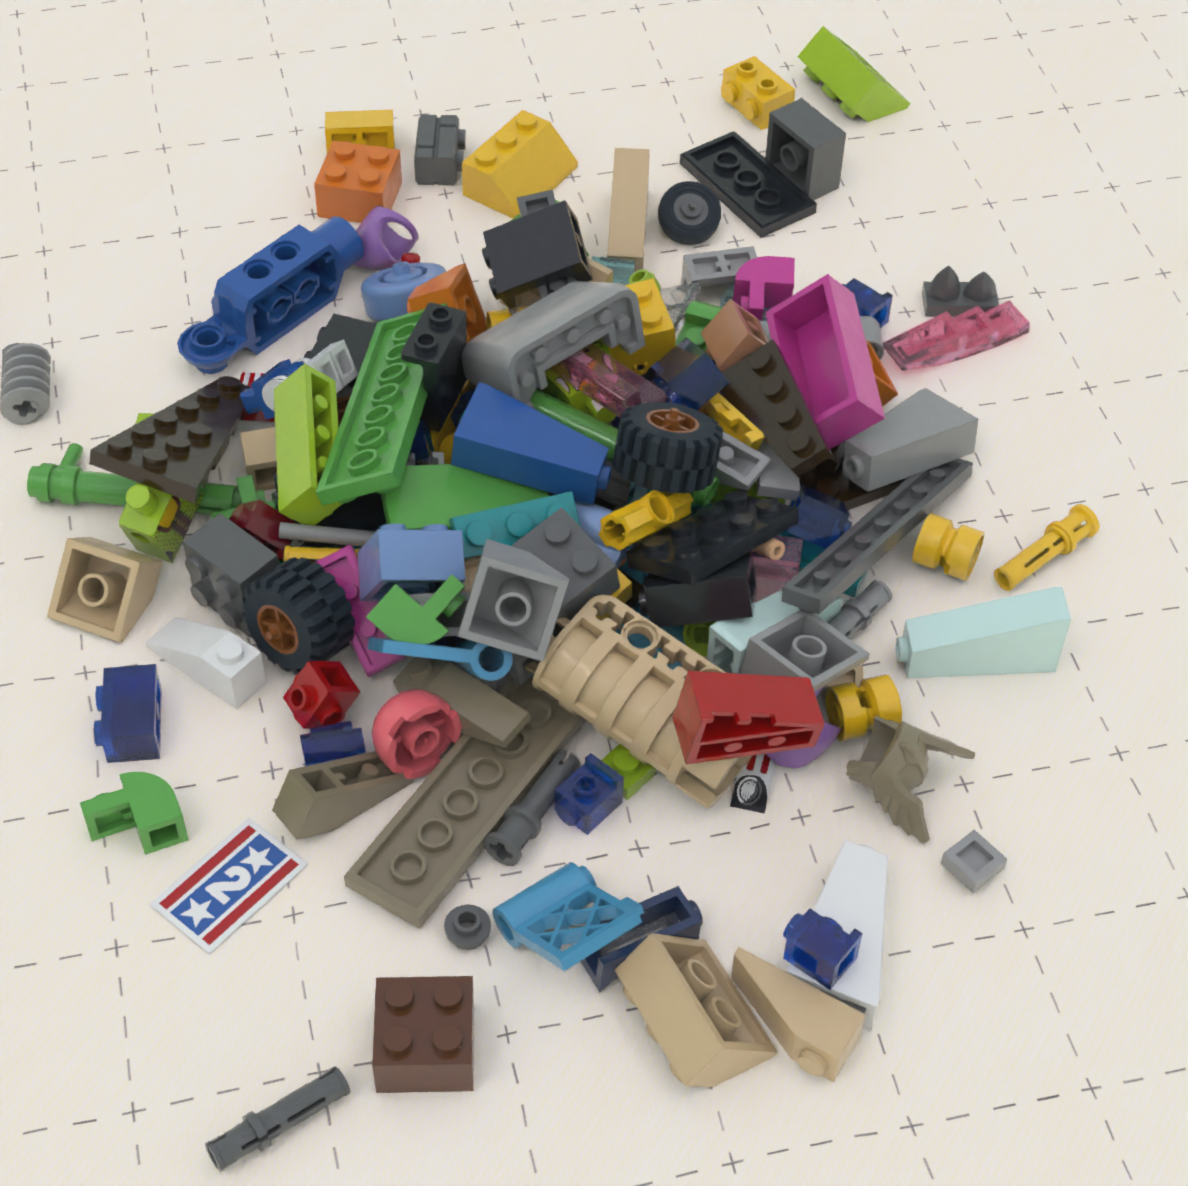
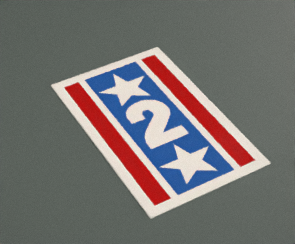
(228, 885)

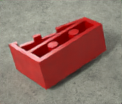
(745, 715)

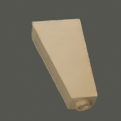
(629, 205)

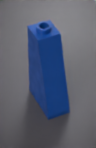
(528, 447)

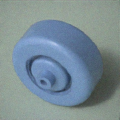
(388, 290)

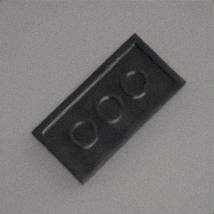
(748, 184)

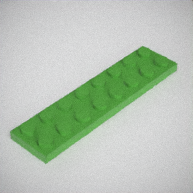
(378, 419)

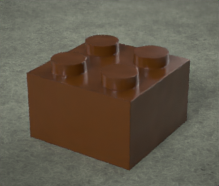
(423, 1034)

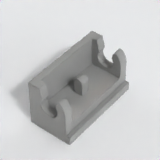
(715, 266)

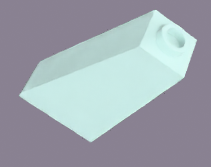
(730, 637)
(988, 638)

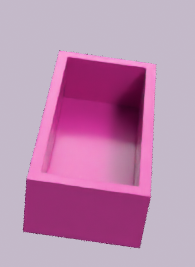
(828, 357)

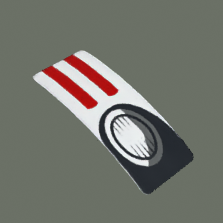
(754, 784)

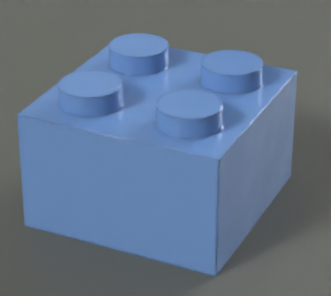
(410, 558)

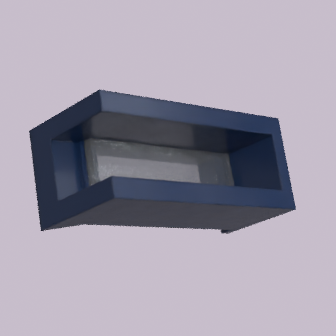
(663, 914)

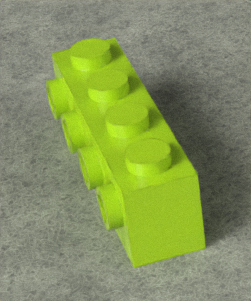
(304, 437)

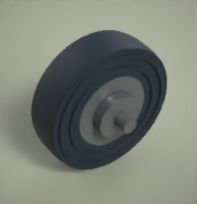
(689, 213)

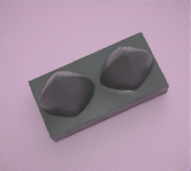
(956, 297)

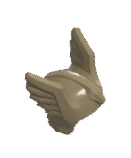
(896, 765)

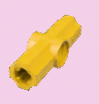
(644, 518)

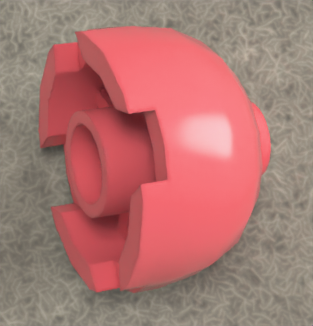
(414, 732)

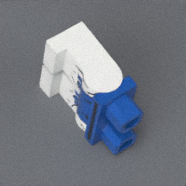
(332, 361)

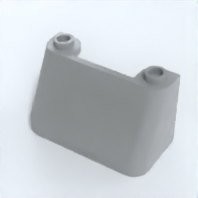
(550, 330)

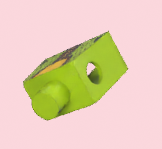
(156, 521)

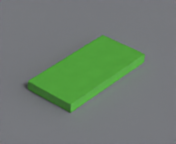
(446, 491)

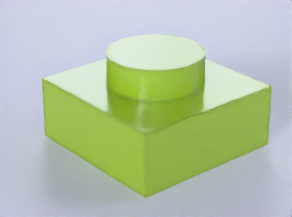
(633, 771)

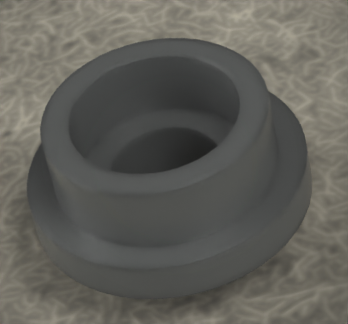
(470, 937)

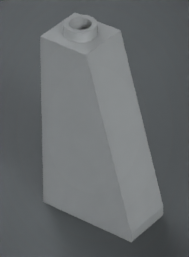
(910, 440)

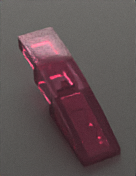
(956, 338)

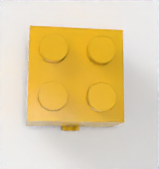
(657, 329)

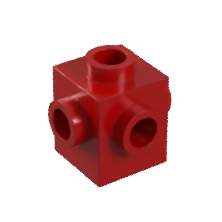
(321, 694)

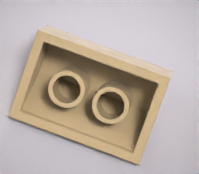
(693, 1010)

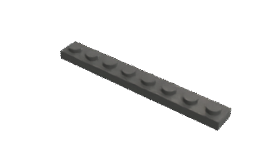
(873, 536)

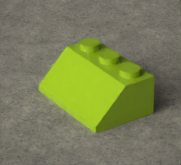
(850, 78)

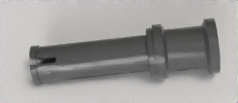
(524, 819)

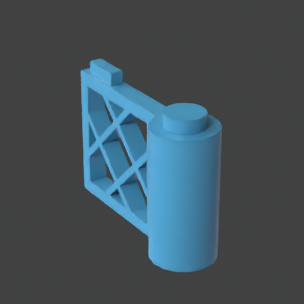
(472, 657)
(558, 904)

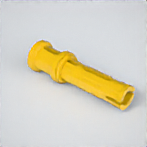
(1058, 538)

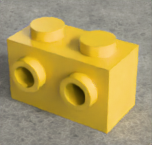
(755, 90)

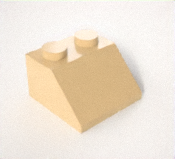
(103, 587)

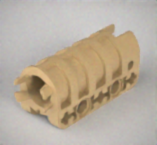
(631, 692)

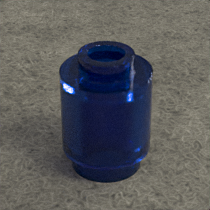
(332, 743)

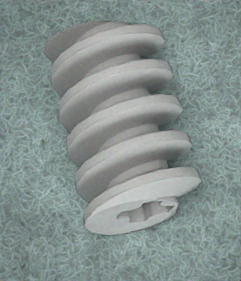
(25, 382)

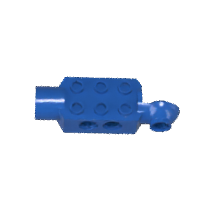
(272, 293)

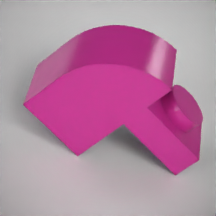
(764, 283)

